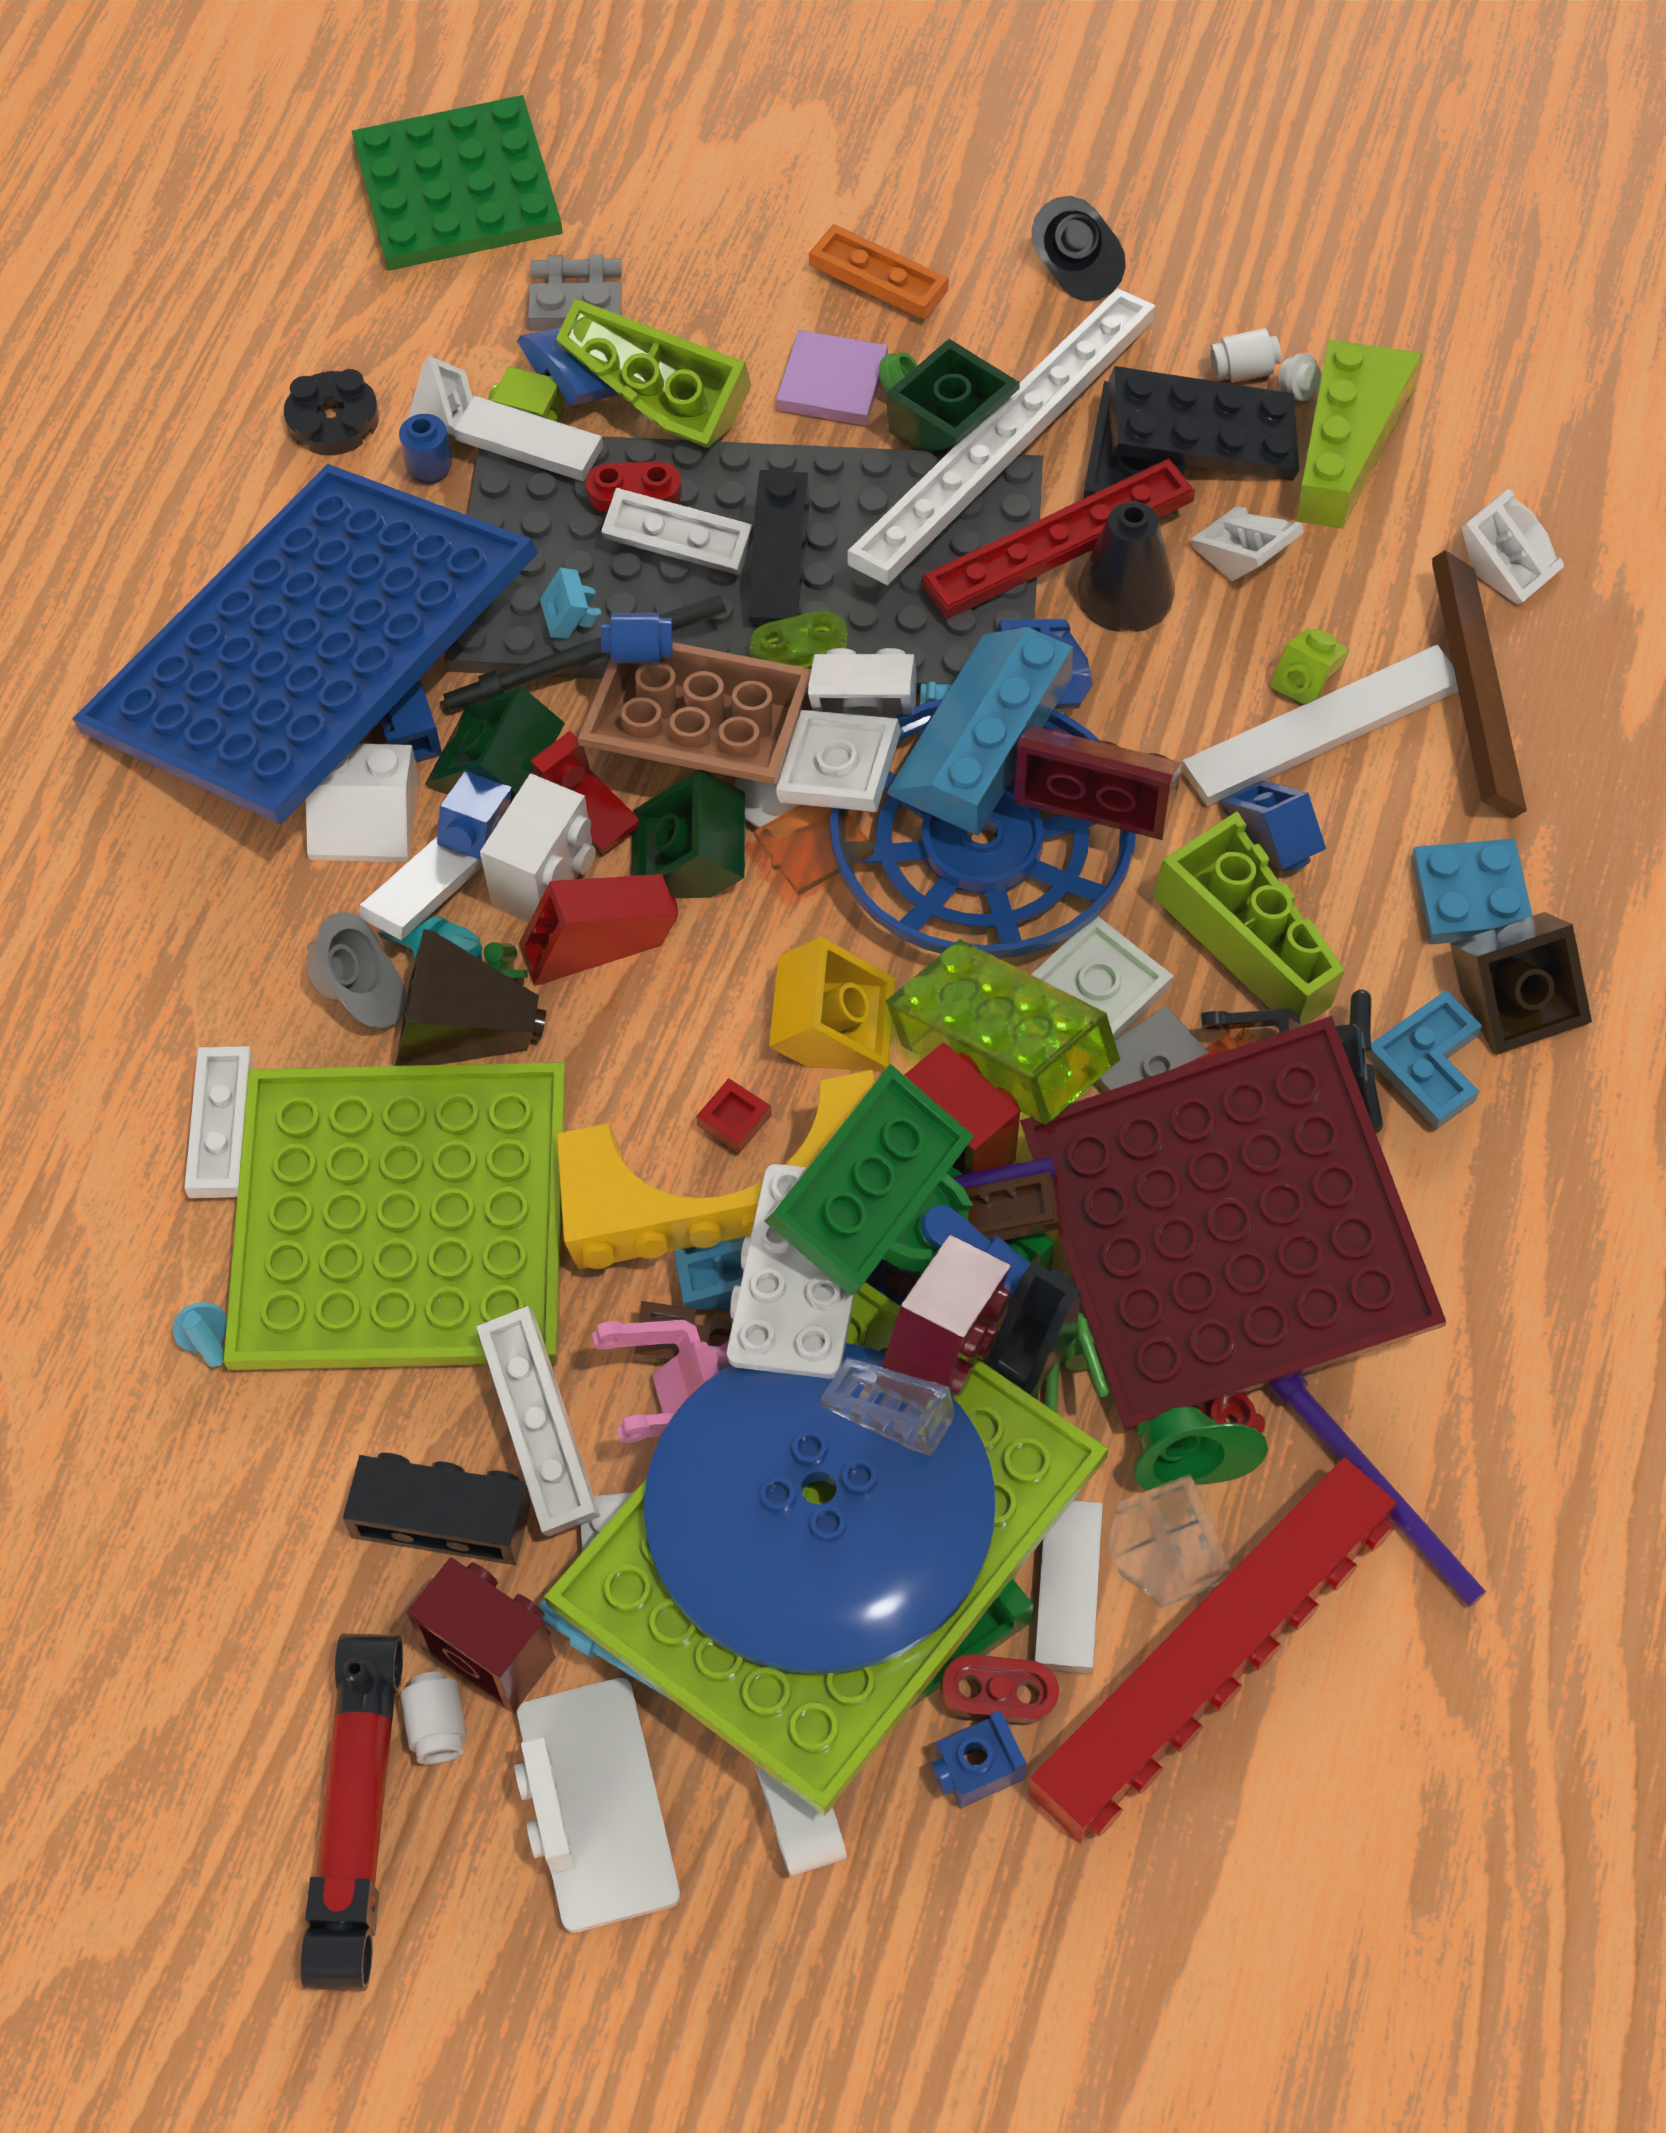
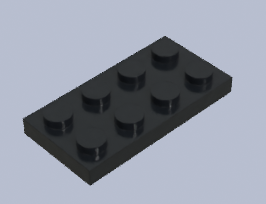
(1203, 423)

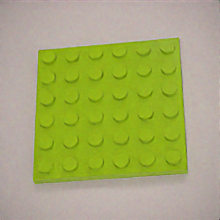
(394, 1213)

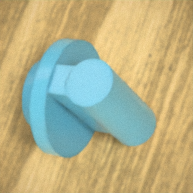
(202, 1330)

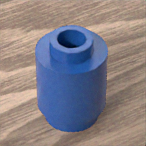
(426, 448)
(637, 638)

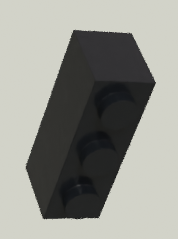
(437, 1508)

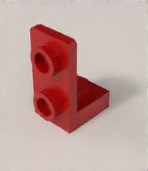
(568, 766)

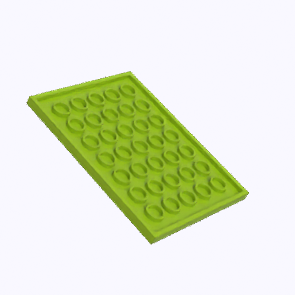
(826, 1727)

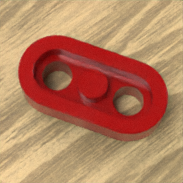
(633, 477)
(997, 1687)

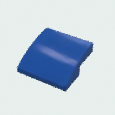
(571, 376)

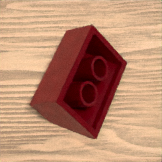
(1096, 781)

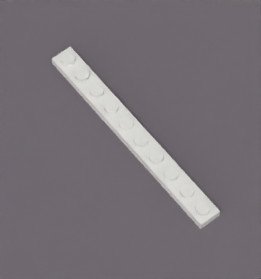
(1000, 437)

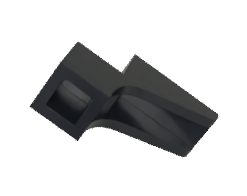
(1036, 1328)

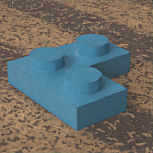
(1417, 1057)

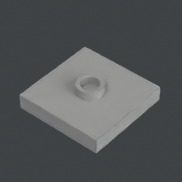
(1151, 1049)

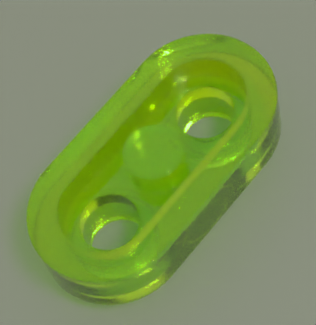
(799, 638)

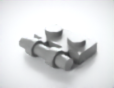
(552, 300)

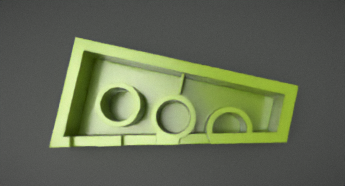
(1354, 415)

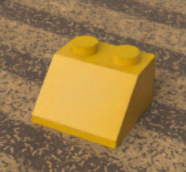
(831, 1008)

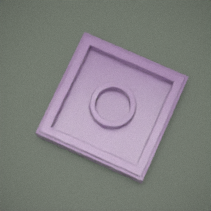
(831, 378)

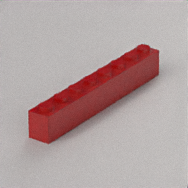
(1211, 1651)

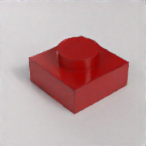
(734, 1115)

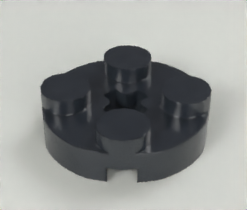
(328, 390)

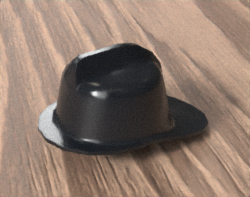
(1078, 248)

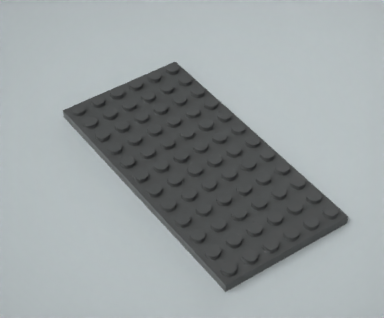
(846, 498)

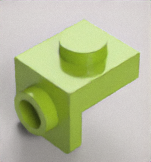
(1308, 664)

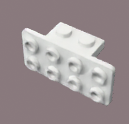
(786, 1308)
(595, 1805)

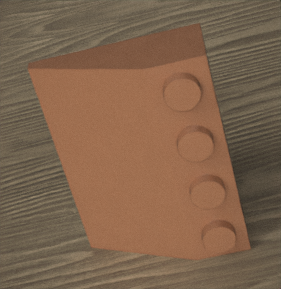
(700, 712)

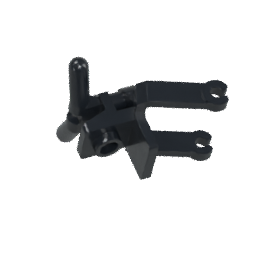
(1354, 1038)

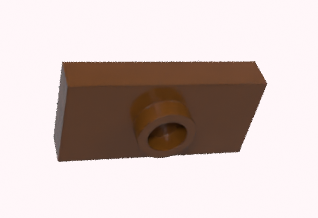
(1015, 1206)

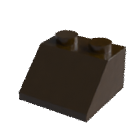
(1523, 981)

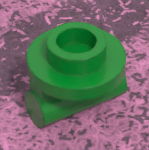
(502, 958)

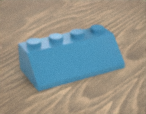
(974, 735)

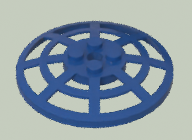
(984, 867)

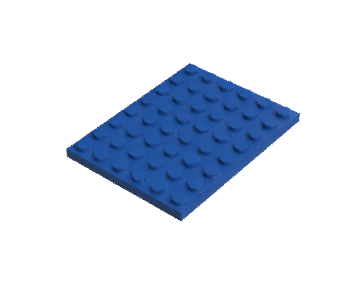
(305, 641)

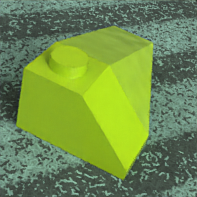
(667, 378)

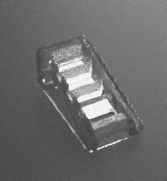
(917, 1427)

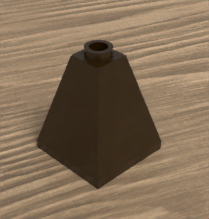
(463, 1008)

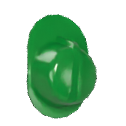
(1192, 1443)

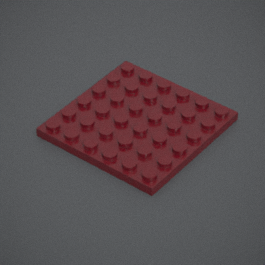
(1233, 1224)

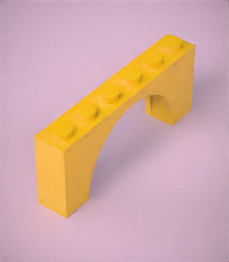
(621, 1218)

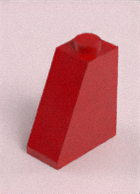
(596, 923)

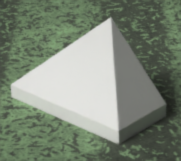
(441, 392)

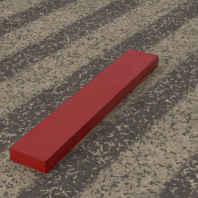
(1049, 540)

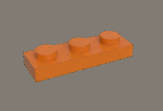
(878, 271)

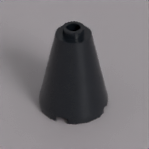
(1128, 572)

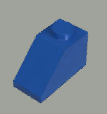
(1279, 821)

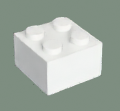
(536, 842)

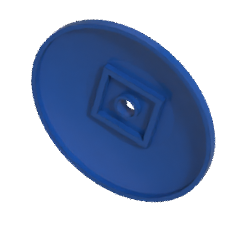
(800, 1578)

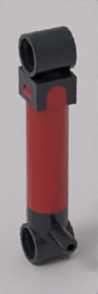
(343, 1893)

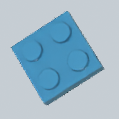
(1469, 888)

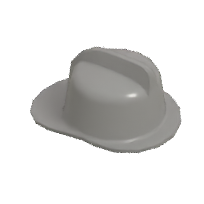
(353, 968)

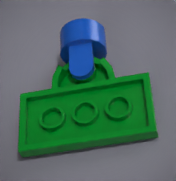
(885, 1190)

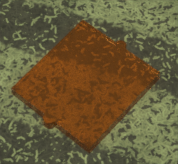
(803, 845)

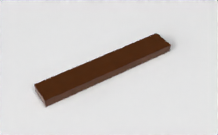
(1478, 685)

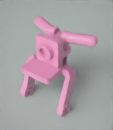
(673, 1380)

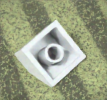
(863, 683)
(365, 806)

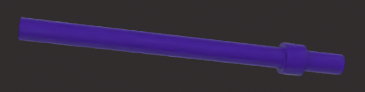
(1294, 1392)

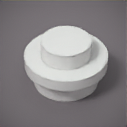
(1300, 376)

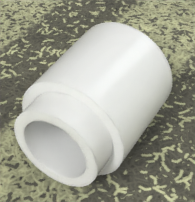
(1245, 356)
(434, 1718)

